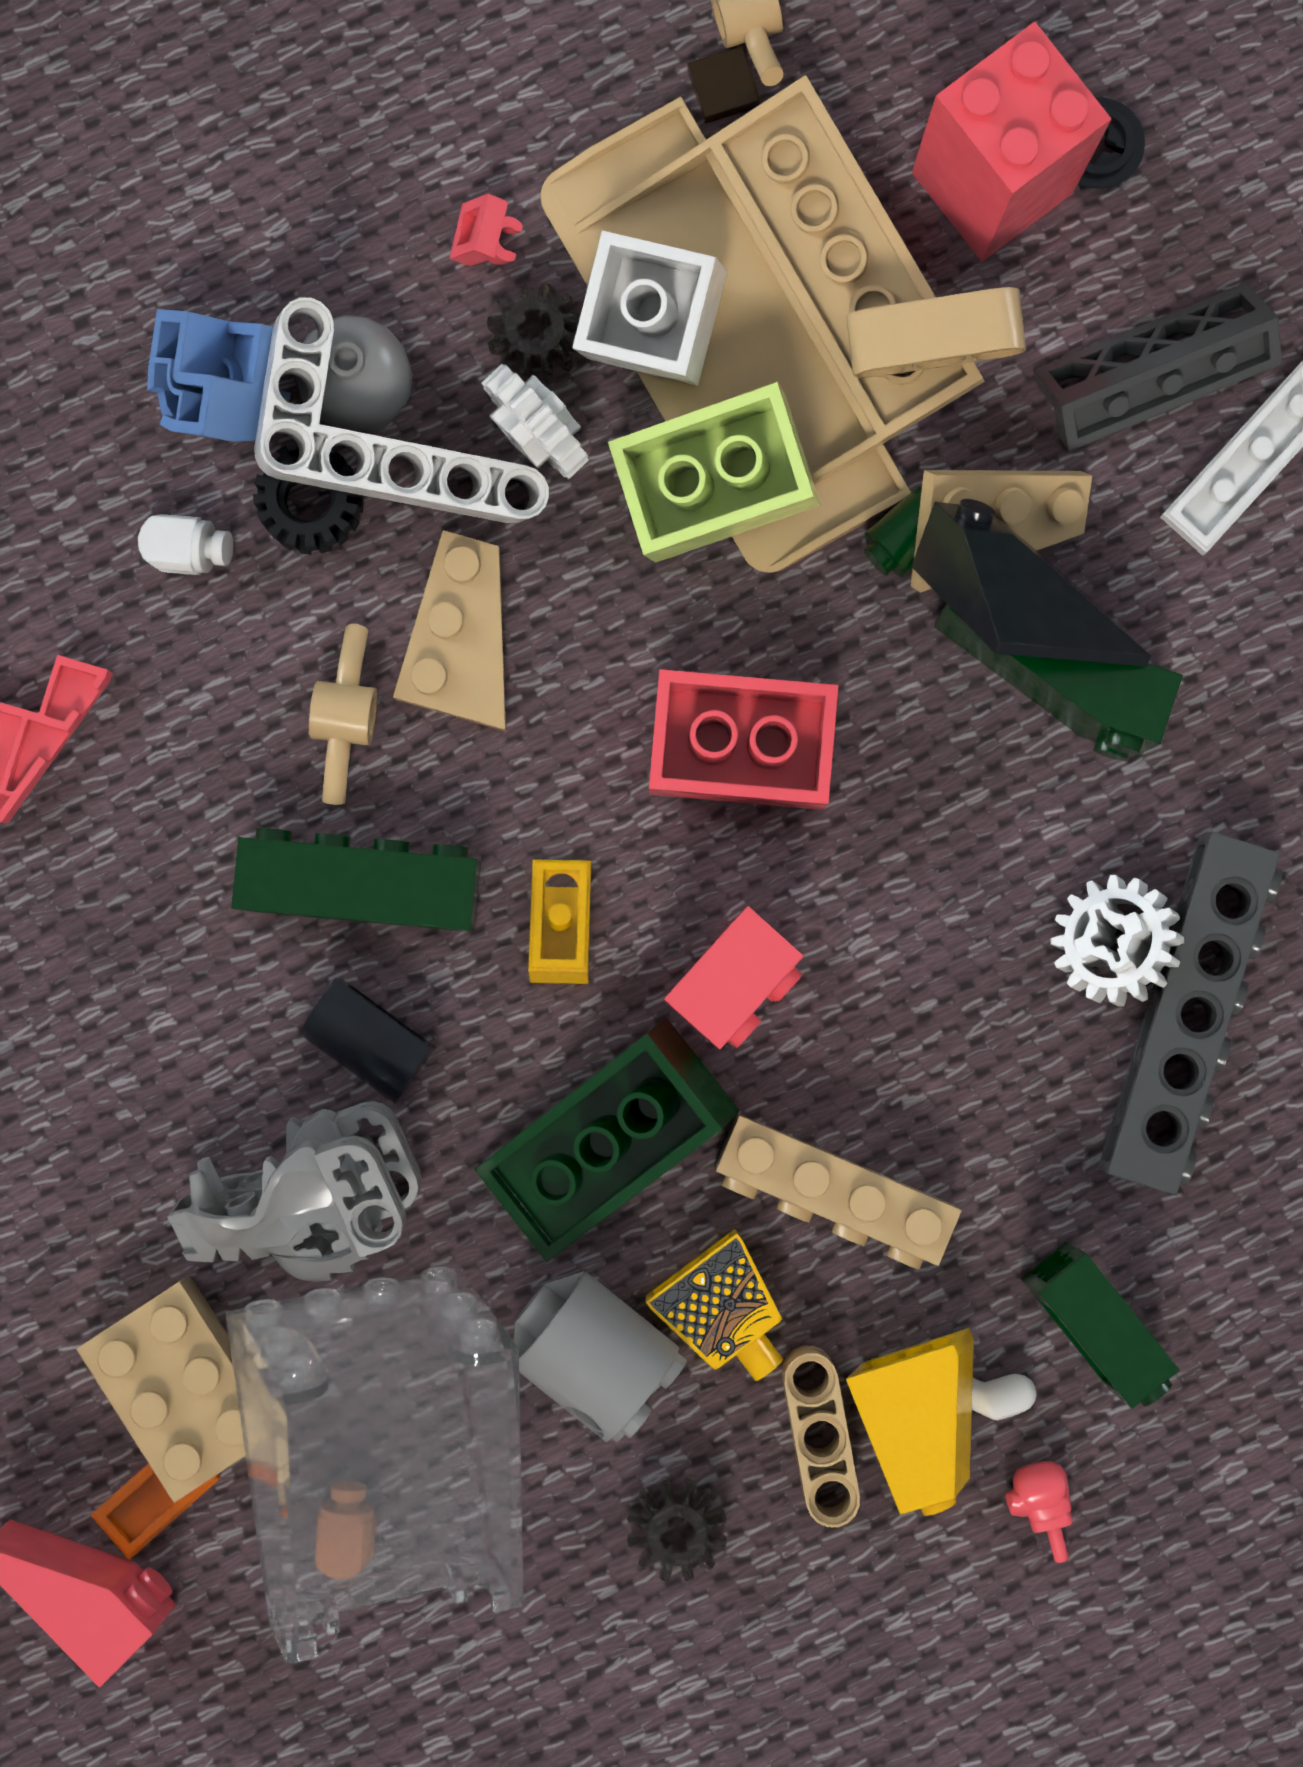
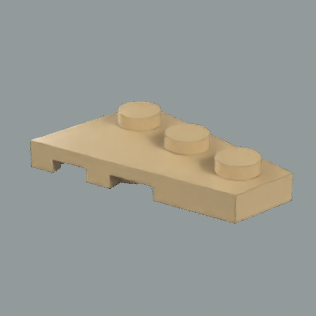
(1033, 504)
(458, 636)

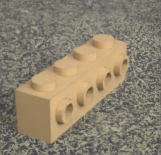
(838, 1190)

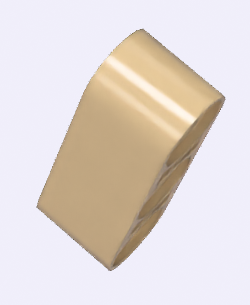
(936, 332)
(825, 1463)

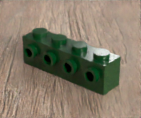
(356, 883)

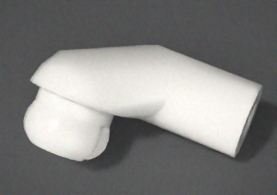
(1003, 1396)

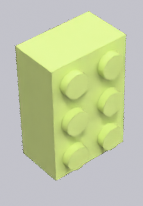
(714, 473)

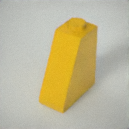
(920, 1419)

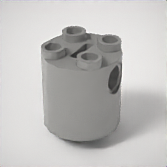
(594, 1354)

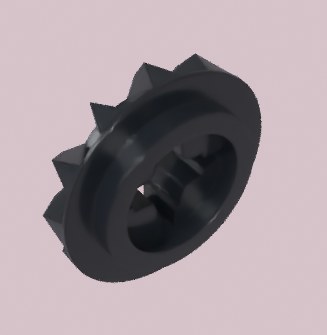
(1127, 143)

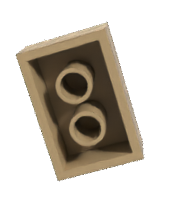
(172, 1386)

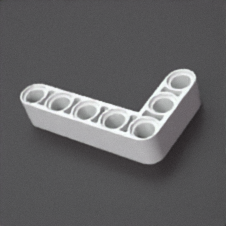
(372, 451)

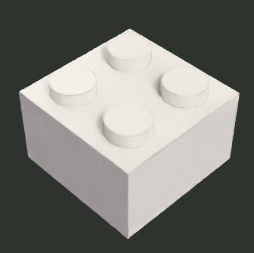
(650, 307)

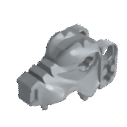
(314, 1207)

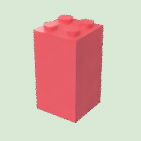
(1008, 141)

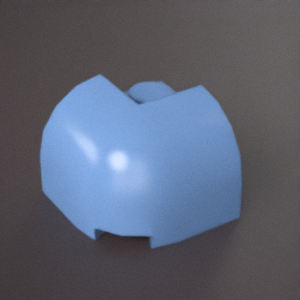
(209, 374)

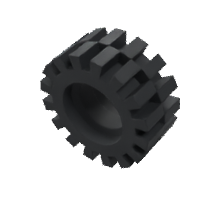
(306, 534)

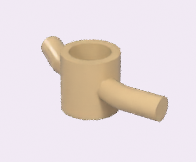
(752, 24)
(343, 714)

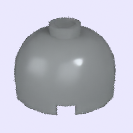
(365, 376)

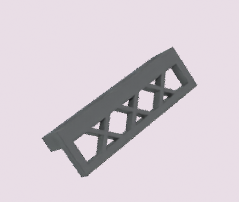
(1167, 370)

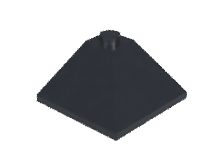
(1013, 592)

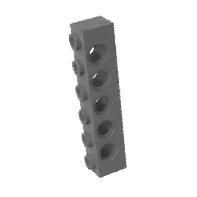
(1256, 880)

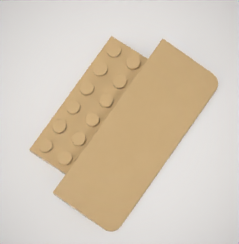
(801, 253)

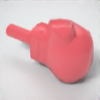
(1044, 1497)

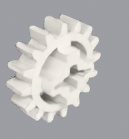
(535, 421)
(1092, 932)

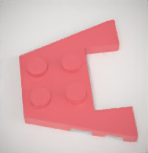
(34, 739)

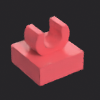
(480, 230)

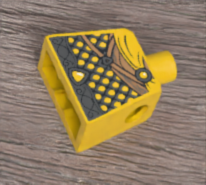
(721, 1307)

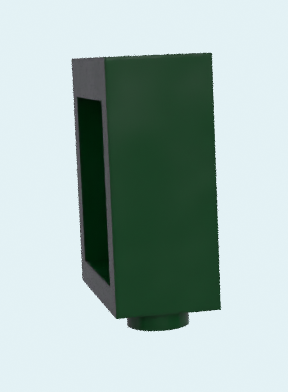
(1101, 1326)

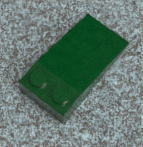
(1103, 702)
(608, 1140)

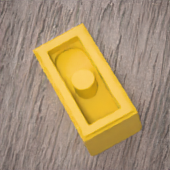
(560, 923)

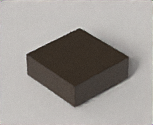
(723, 84)

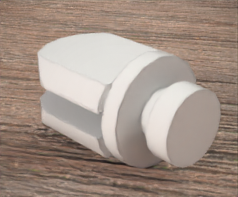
(184, 544)

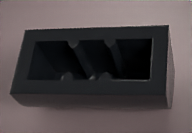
(366, 1039)

